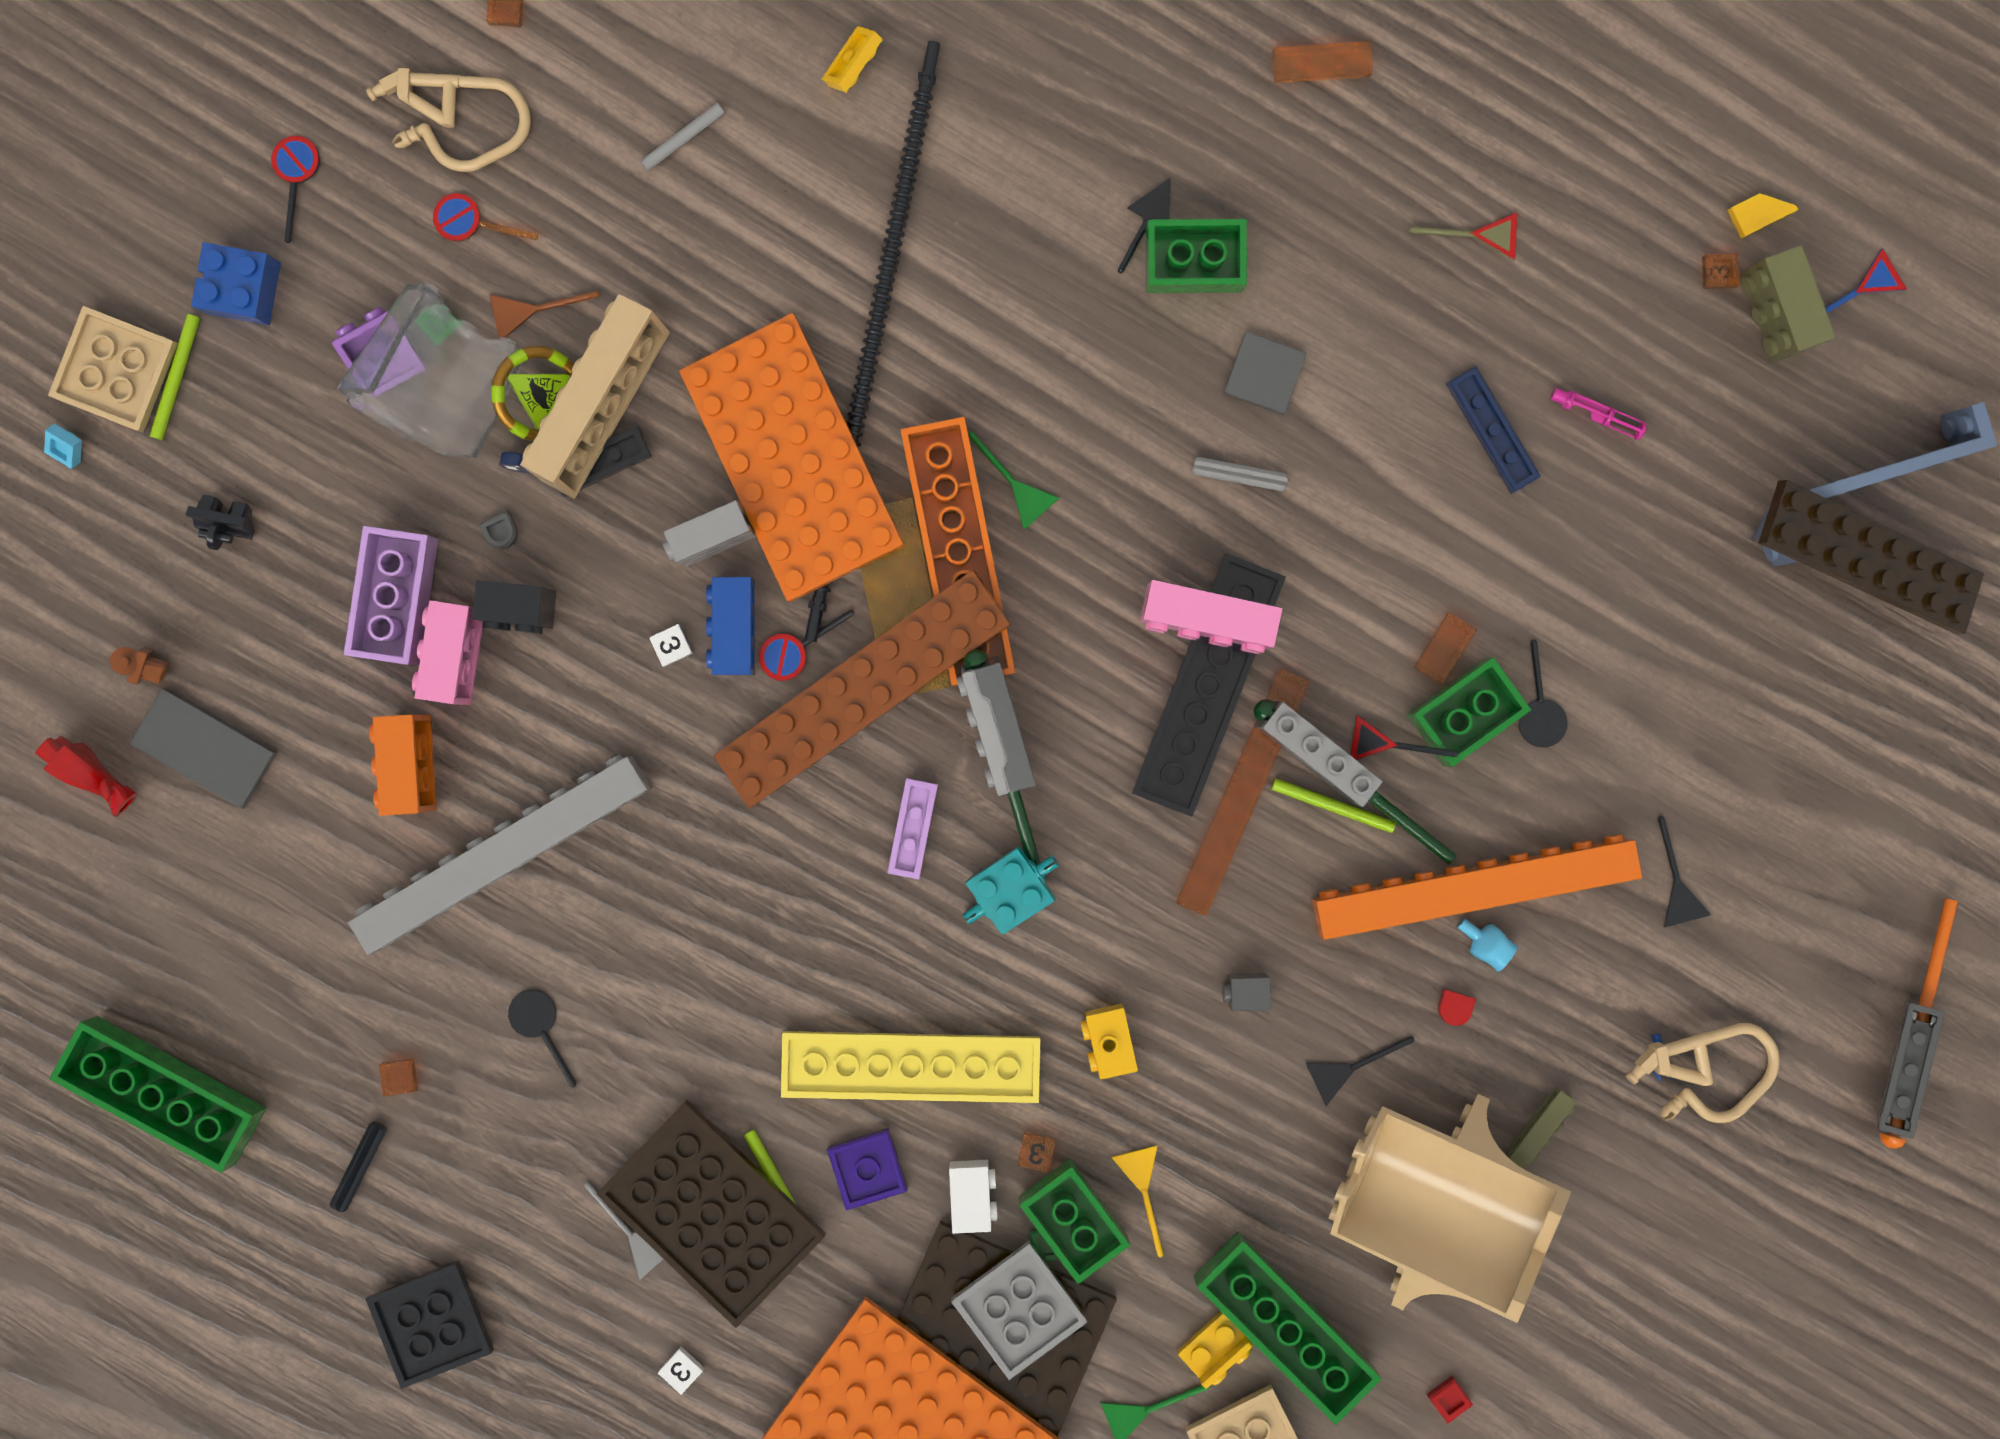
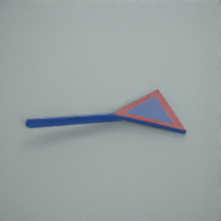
(1879, 278)

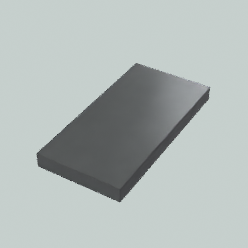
(203, 748)

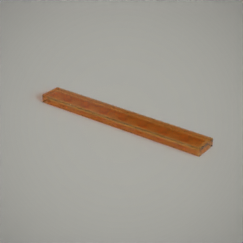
(1237, 803)

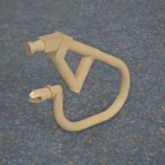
(403, 82)
(1657, 1059)

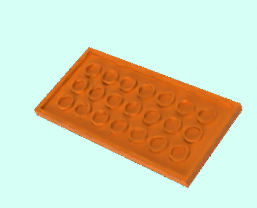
(791, 458)

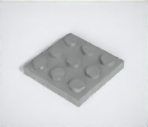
(1019, 1310)

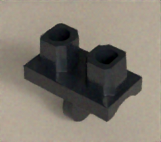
(218, 526)

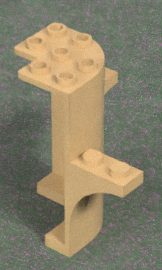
(1448, 1211)

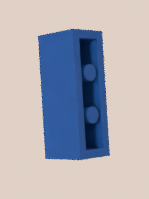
(731, 626)

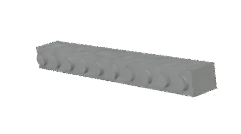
(500, 854)

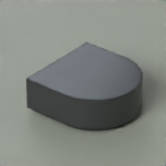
(500, 530)

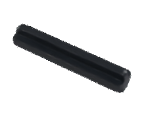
(358, 1166)

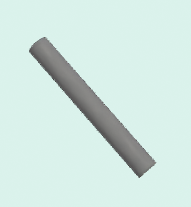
(682, 137)

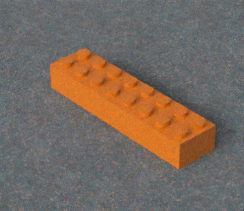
(952, 517)

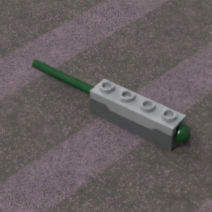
(999, 736)
(1335, 767)

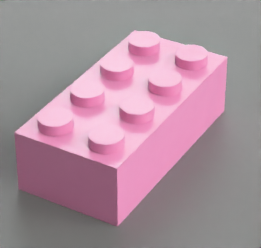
(1210, 615)

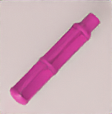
(1599, 412)

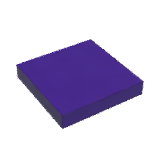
(867, 1169)

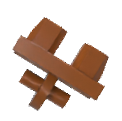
(138, 664)

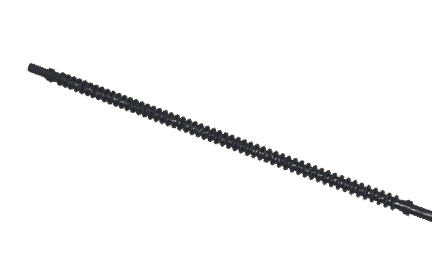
(926, 82)

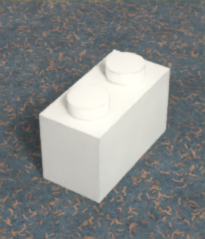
(971, 1196)

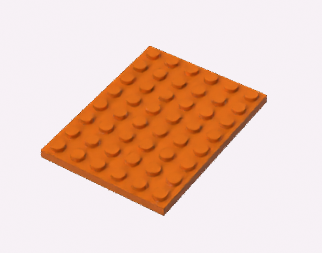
(895, 1385)

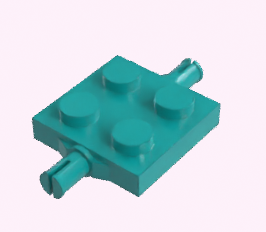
(1010, 890)

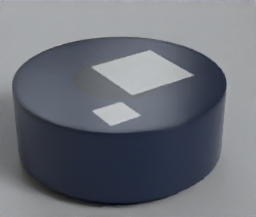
(512, 462)

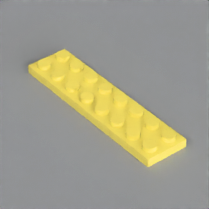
(910, 1066)

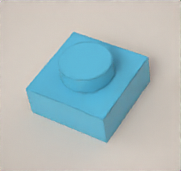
(63, 446)

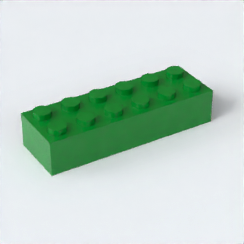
(157, 1093)
(1287, 1328)

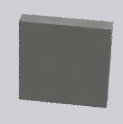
(1264, 373)

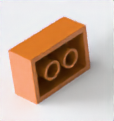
(403, 764)

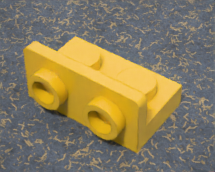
(1215, 1350)

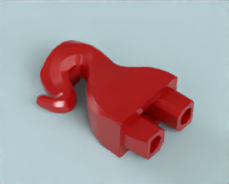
(81, 768)

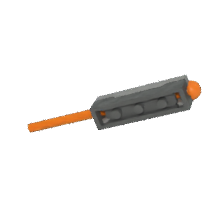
(1915, 1047)

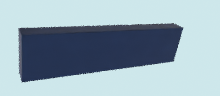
(1493, 430)

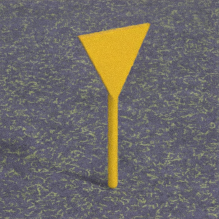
(1138, 1168)

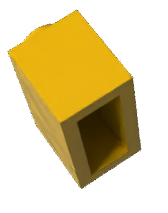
(1110, 1041)

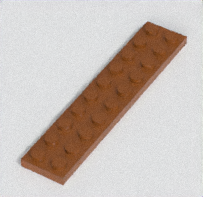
(862, 689)

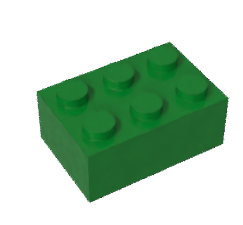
(1196, 255)
(1469, 711)
(1074, 1221)

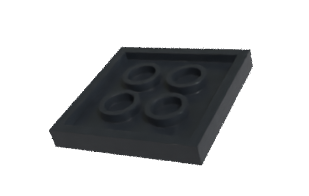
(429, 1324)

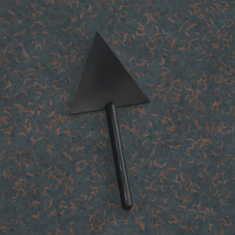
(1151, 206)

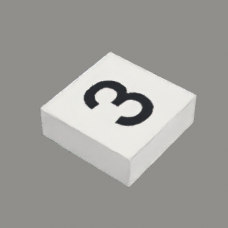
(671, 645)
(681, 1370)

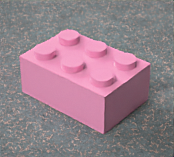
(447, 654)

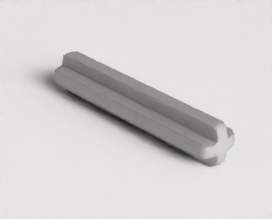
(1239, 474)

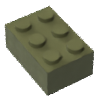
(1786, 304)

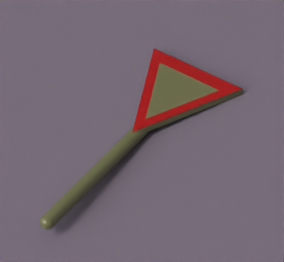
(1498, 235)

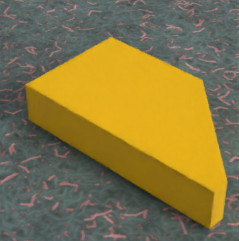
(1758, 213)

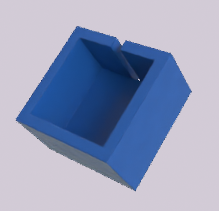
(236, 283)

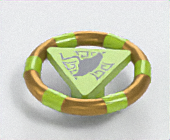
(534, 391)

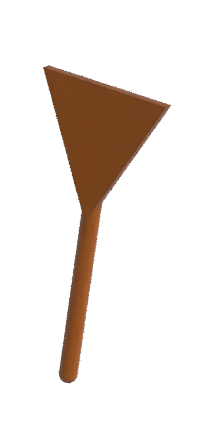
(511, 313)

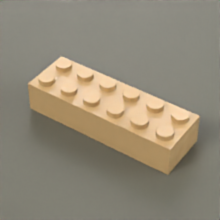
(595, 396)

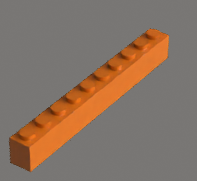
(1477, 887)

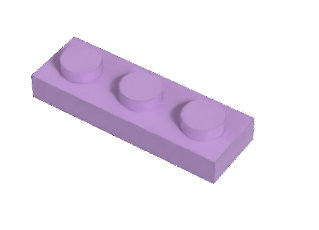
(912, 828)

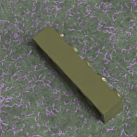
(1540, 1128)

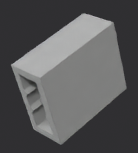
(708, 534)

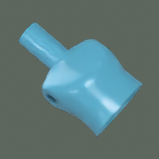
(1489, 944)

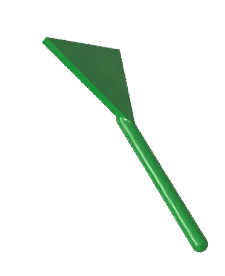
(1029, 500)
(1126, 1417)

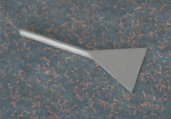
(644, 1255)

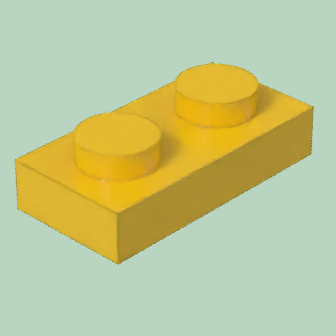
(851, 59)

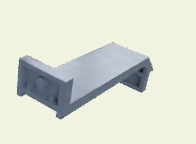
(1967, 433)

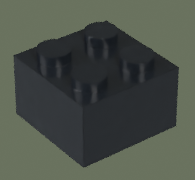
(514, 604)

